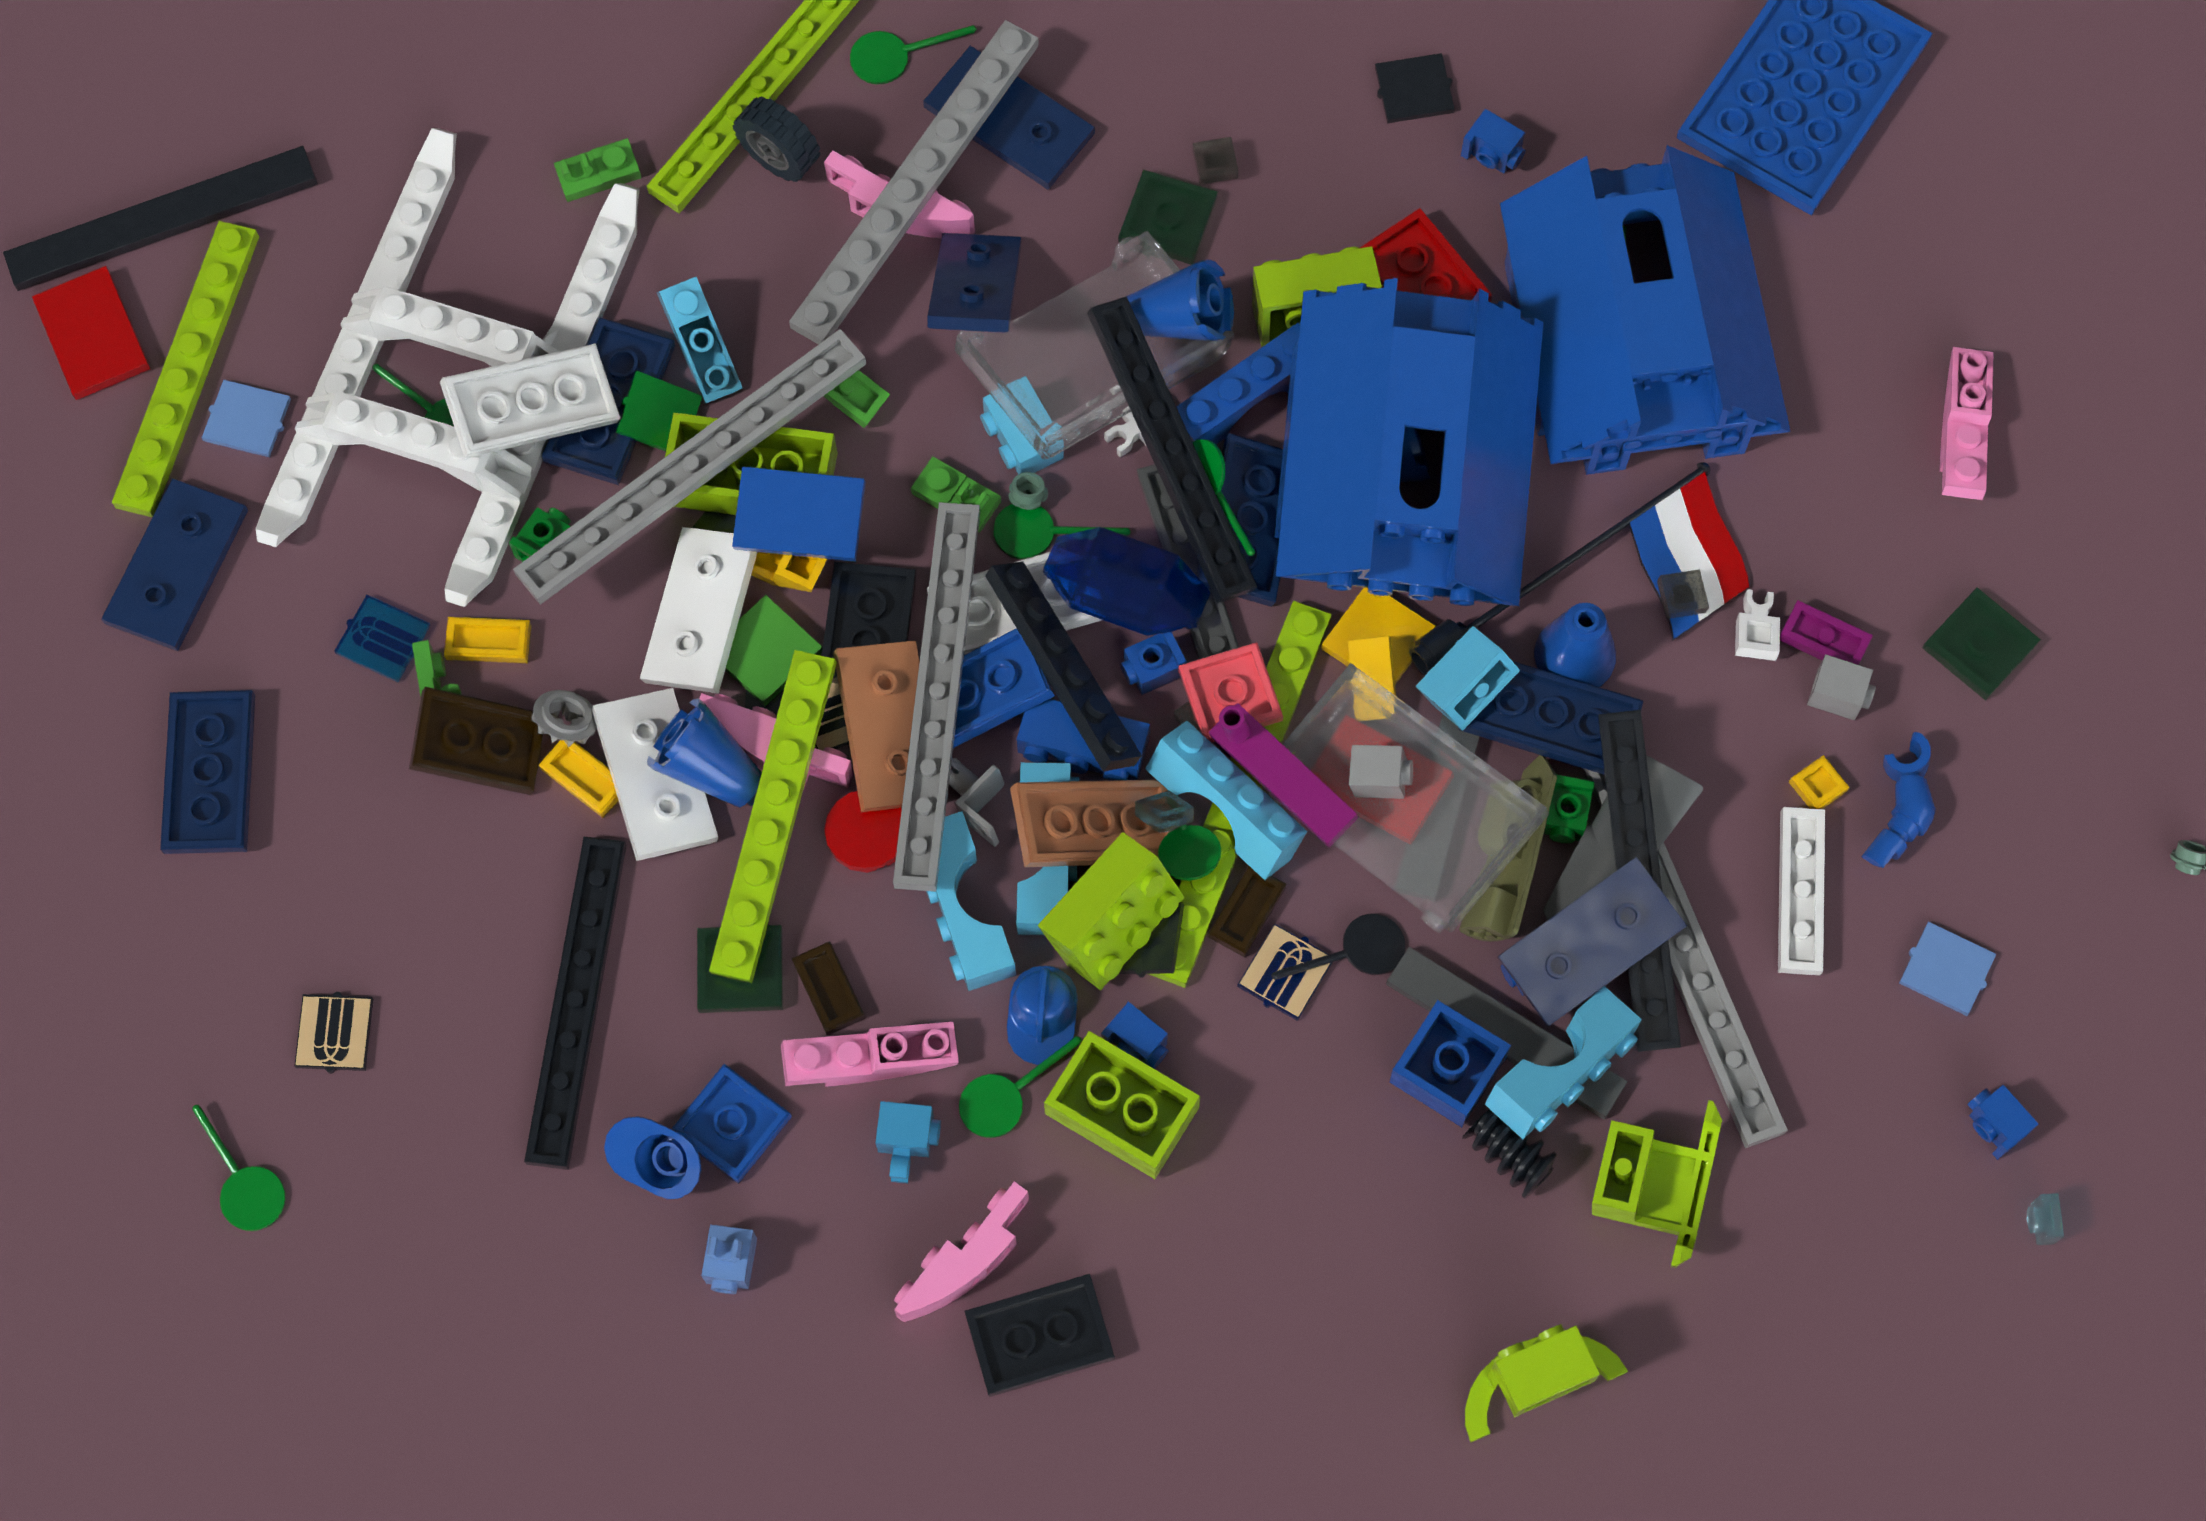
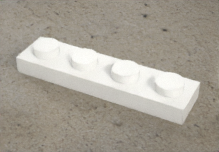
(1801, 891)

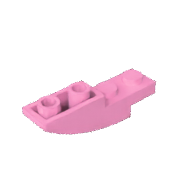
(864, 188)
(1966, 423)
(754, 731)
(869, 1056)
(954, 1271)

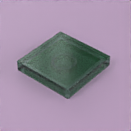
(1172, 214)
(1981, 643)
(727, 994)

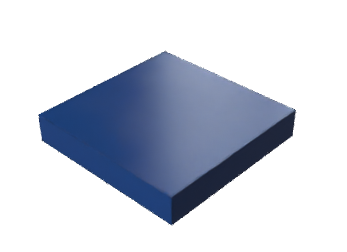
(732, 1123)

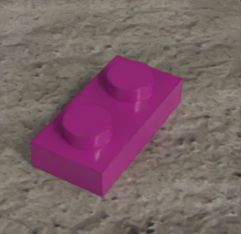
(1824, 634)

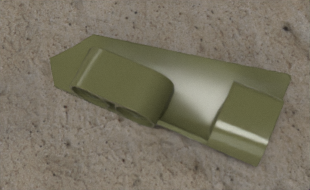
(1501, 907)

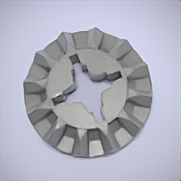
(573, 707)

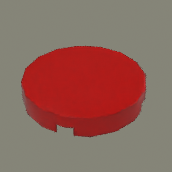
(862, 838)

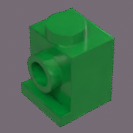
(529, 540)
(1572, 793)

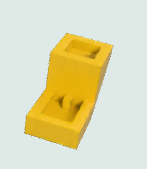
(788, 570)

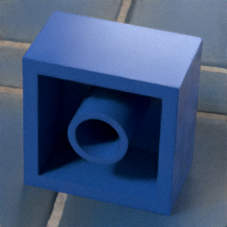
(1449, 1063)

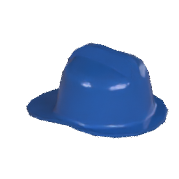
(1041, 1013)
(653, 1157)

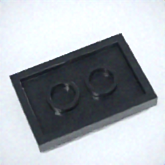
(868, 606)
(1039, 1335)

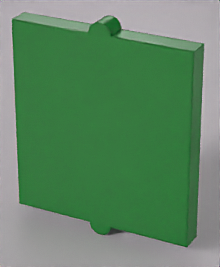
(651, 408)

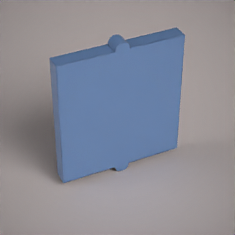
(246, 418)
(1947, 968)

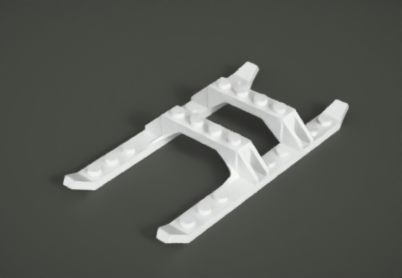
(386, 312)

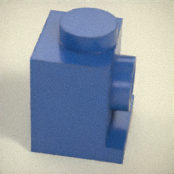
(1494, 142)
(1152, 675)
(1137, 1036)
(2000, 1119)

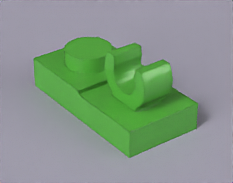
(597, 170)
(858, 398)
(947, 485)
(430, 668)

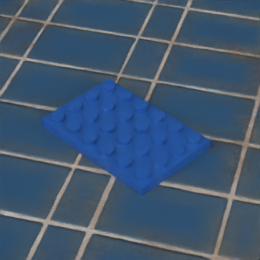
(1803, 93)

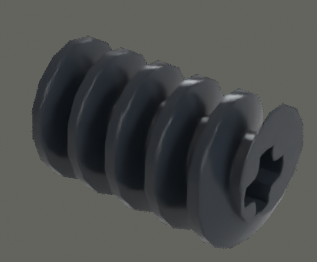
(1514, 1151)

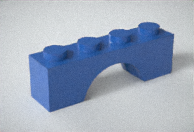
(1226, 399)

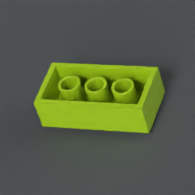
(783, 450)

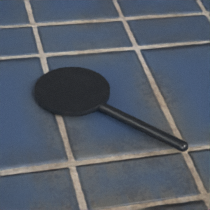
(1369, 943)

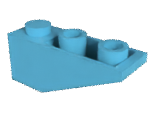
(699, 339)

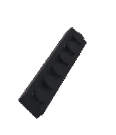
(1063, 666)

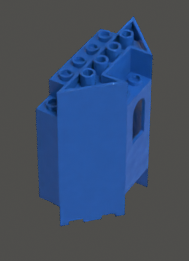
(1646, 359)
(1357, 379)

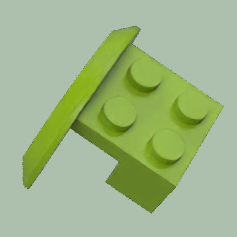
(1657, 1181)
(1539, 1373)

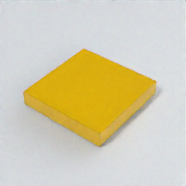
(1378, 617)

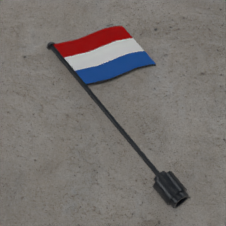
(1671, 535)

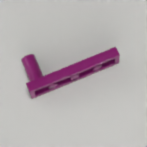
(1282, 774)

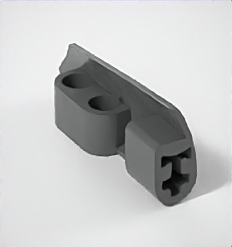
(1594, 855)

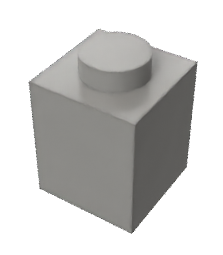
(1841, 688)
(1379, 771)

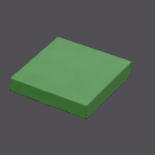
(765, 649)

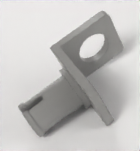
(975, 794)

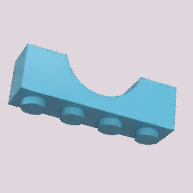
(1261, 828)
(1048, 886)
(979, 947)
(1532, 1092)

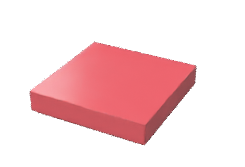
(1229, 680)

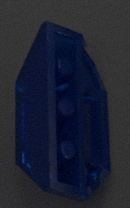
(1126, 582)

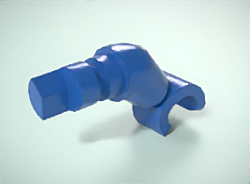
(1913, 806)

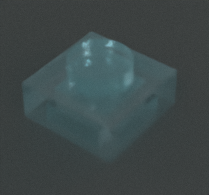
(2045, 1219)

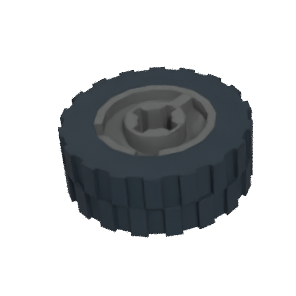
(776, 139)

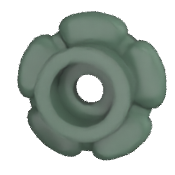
(1027, 491)
(2189, 857)

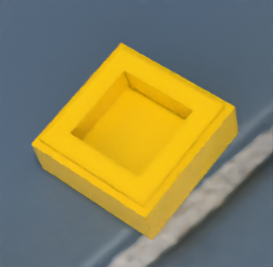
(1819, 784)

